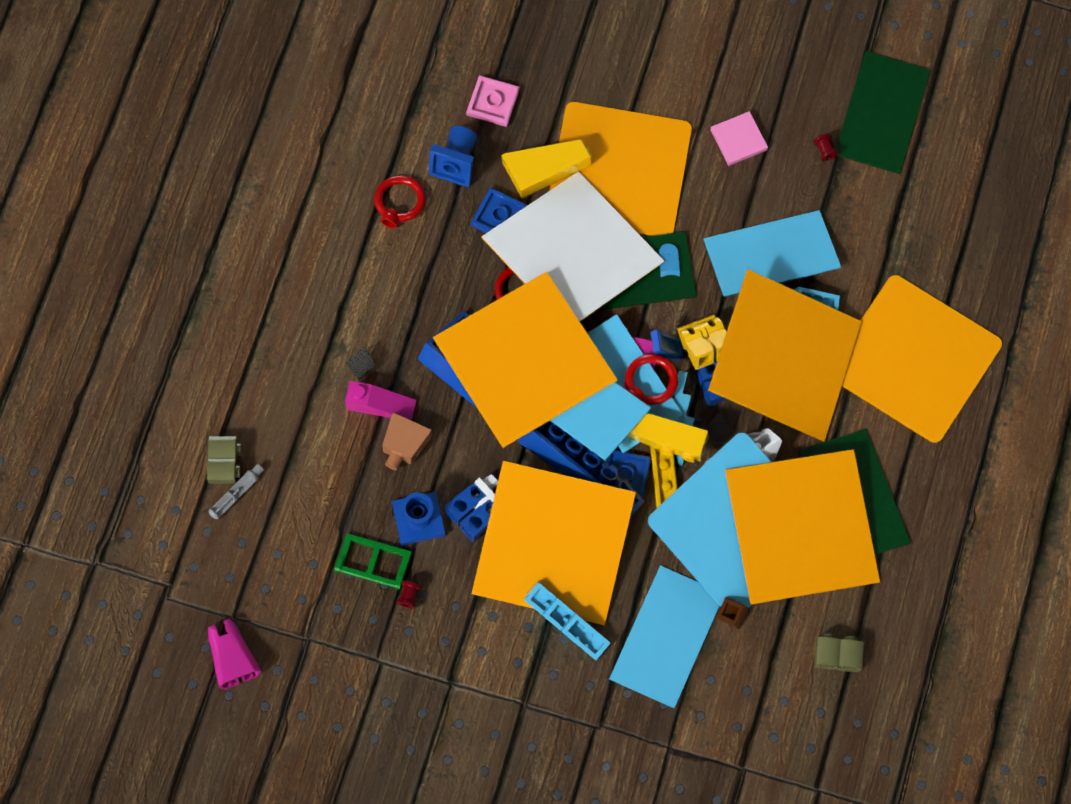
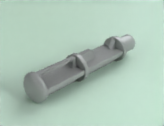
(235, 492)

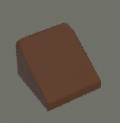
(732, 613)

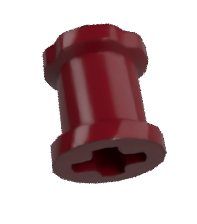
(826, 147)
(408, 594)

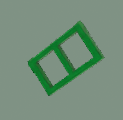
(368, 575)

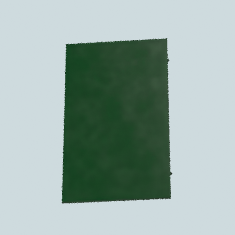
(882, 112)
(655, 288)
(882, 513)

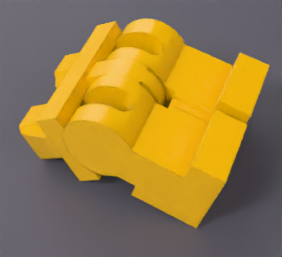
(703, 340)

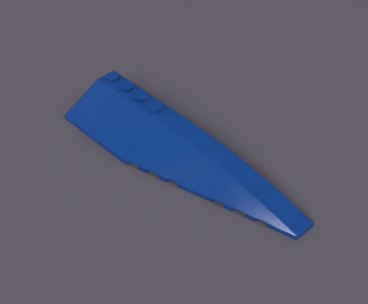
(546, 441)

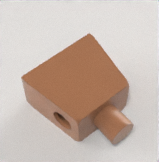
(404, 441)

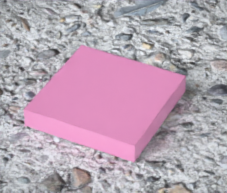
(493, 101)
(739, 138)

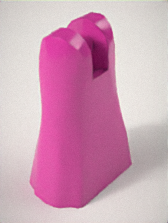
(231, 656)

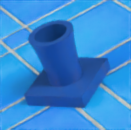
(454, 161)
(418, 528)

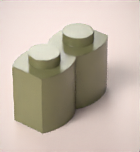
(222, 460)
(838, 653)

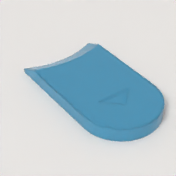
(669, 254)

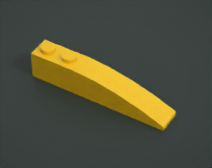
(671, 437)

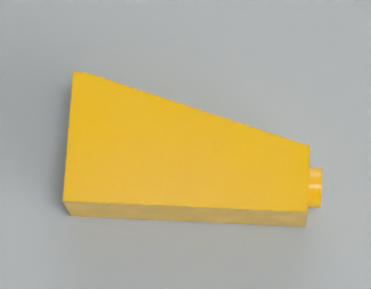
(545, 165)

